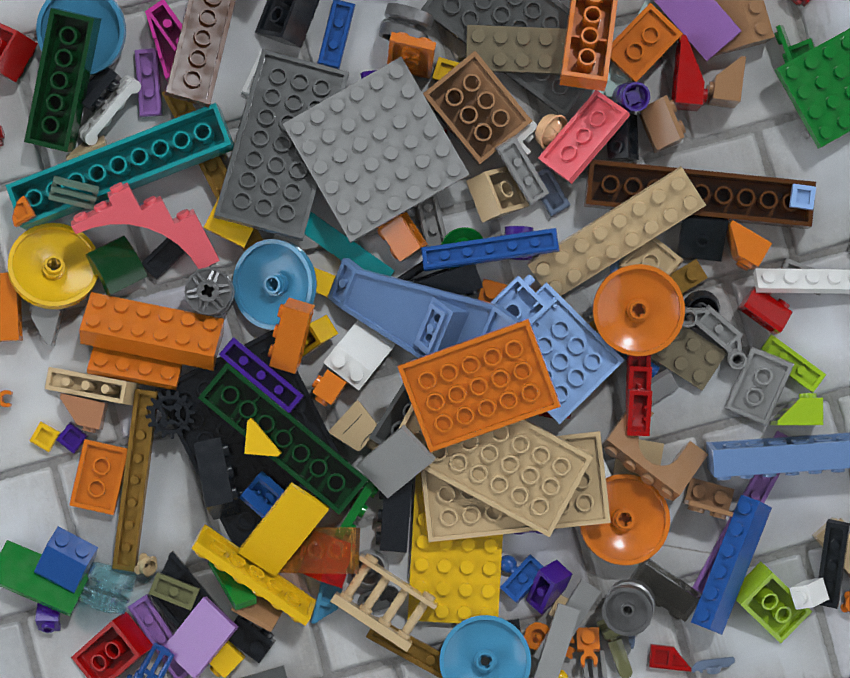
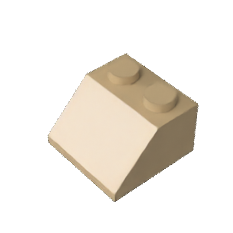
(496, 194)

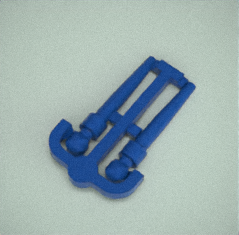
(151, 673)

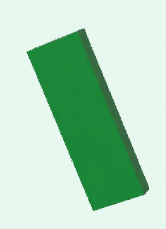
(238, 594)

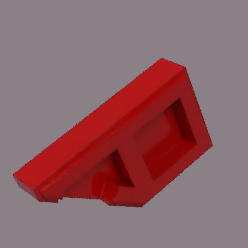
(667, 658)

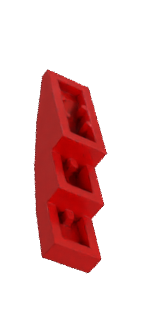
(638, 395)

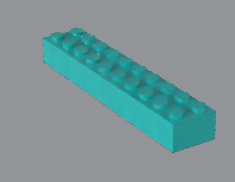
(133, 160)

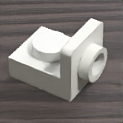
(527, 134)

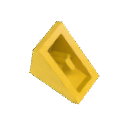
(258, 442)

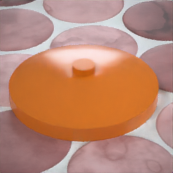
(638, 310)
(637, 522)

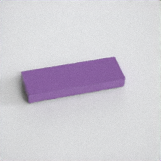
(149, 77)

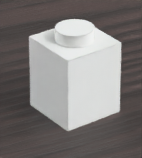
(809, 593)

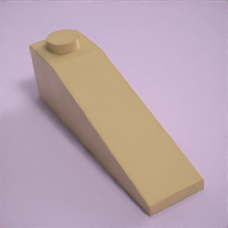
(91, 386)

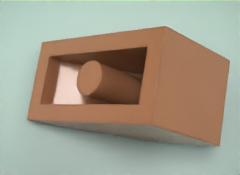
(86, 412)

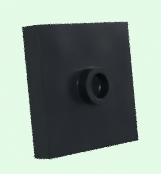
(702, 238)

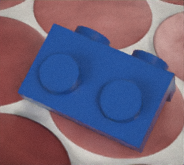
(261, 494)

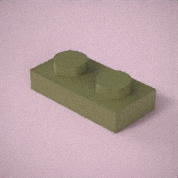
(174, 591)

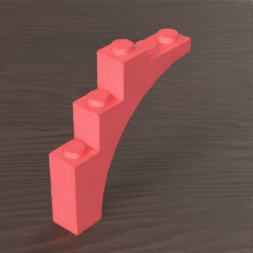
(154, 215)

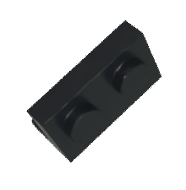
(100, 87)

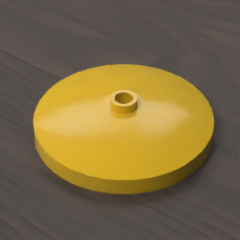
(49, 248)

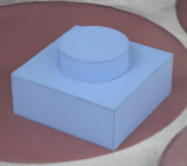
(802, 196)

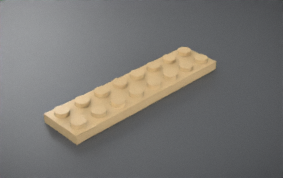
(618, 232)

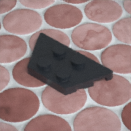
(177, 569)

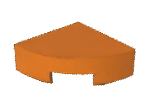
(22, 212)

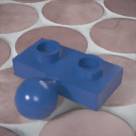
(521, 577)

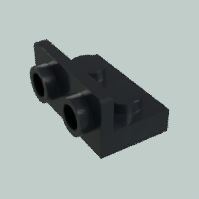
(625, 141)
(251, 639)

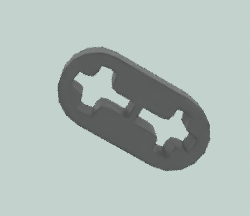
(380, 604)

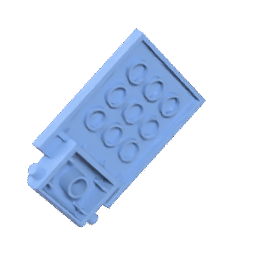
(570, 346)

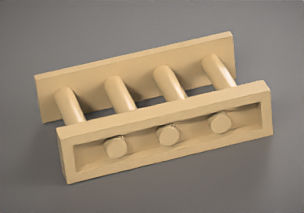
(363, 612)

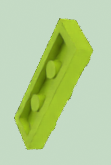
(802, 371)

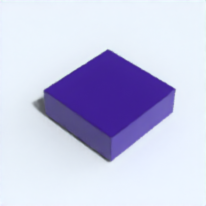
(72, 437)

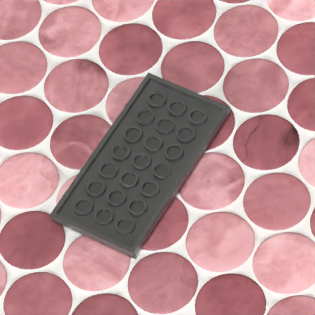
(457, 14)
(266, 176)

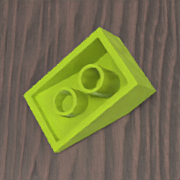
(770, 602)

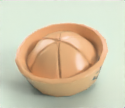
(549, 128)

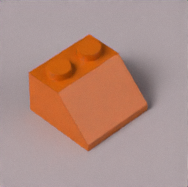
(746, 246)

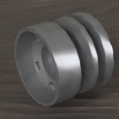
(222, 295)

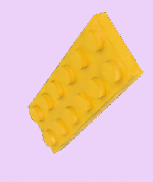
(275, 589)

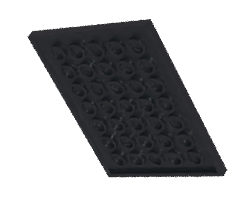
(210, 425)

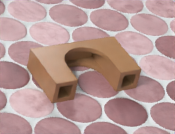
(667, 479)

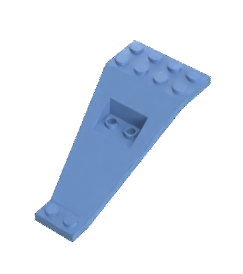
(412, 313)

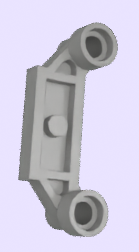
(720, 330)

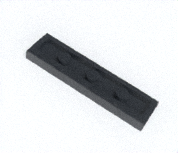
(834, 559)

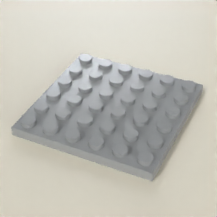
(376, 149)

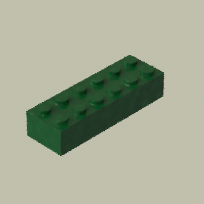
(62, 79)

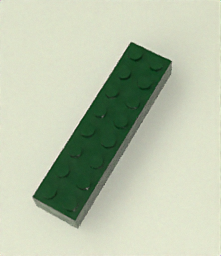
(303, 452)

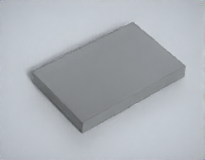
(759, 386)
(395, 461)

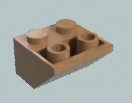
(661, 124)

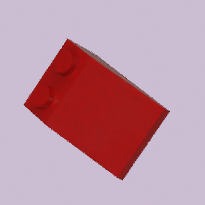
(688, 81)
(113, 649)

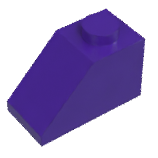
(548, 586)

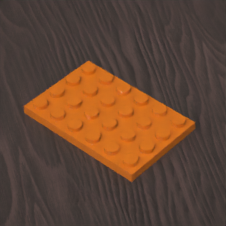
(479, 385)

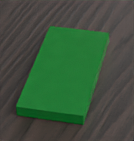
(18, 576)

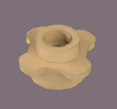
(146, 565)

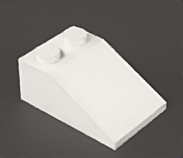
(359, 354)

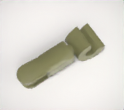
(617, 649)

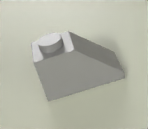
(47, 322)

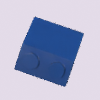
(66, 559)

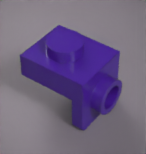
(47, 619)

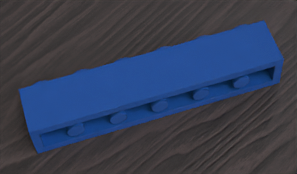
(731, 564)

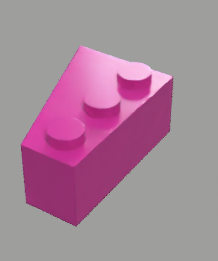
(165, 32)

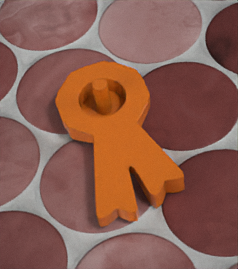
(535, 634)

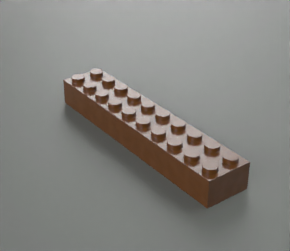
(726, 195)

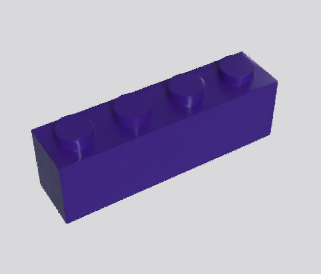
(261, 375)

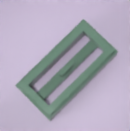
(71, 200)

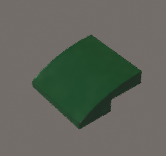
(116, 265)

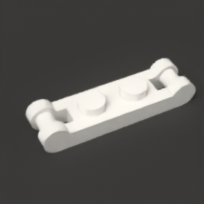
(103, 117)

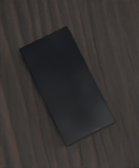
(162, 258)

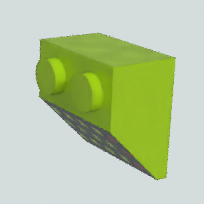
(801, 411)

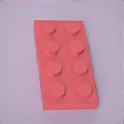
(584, 136)

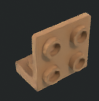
(709, 496)

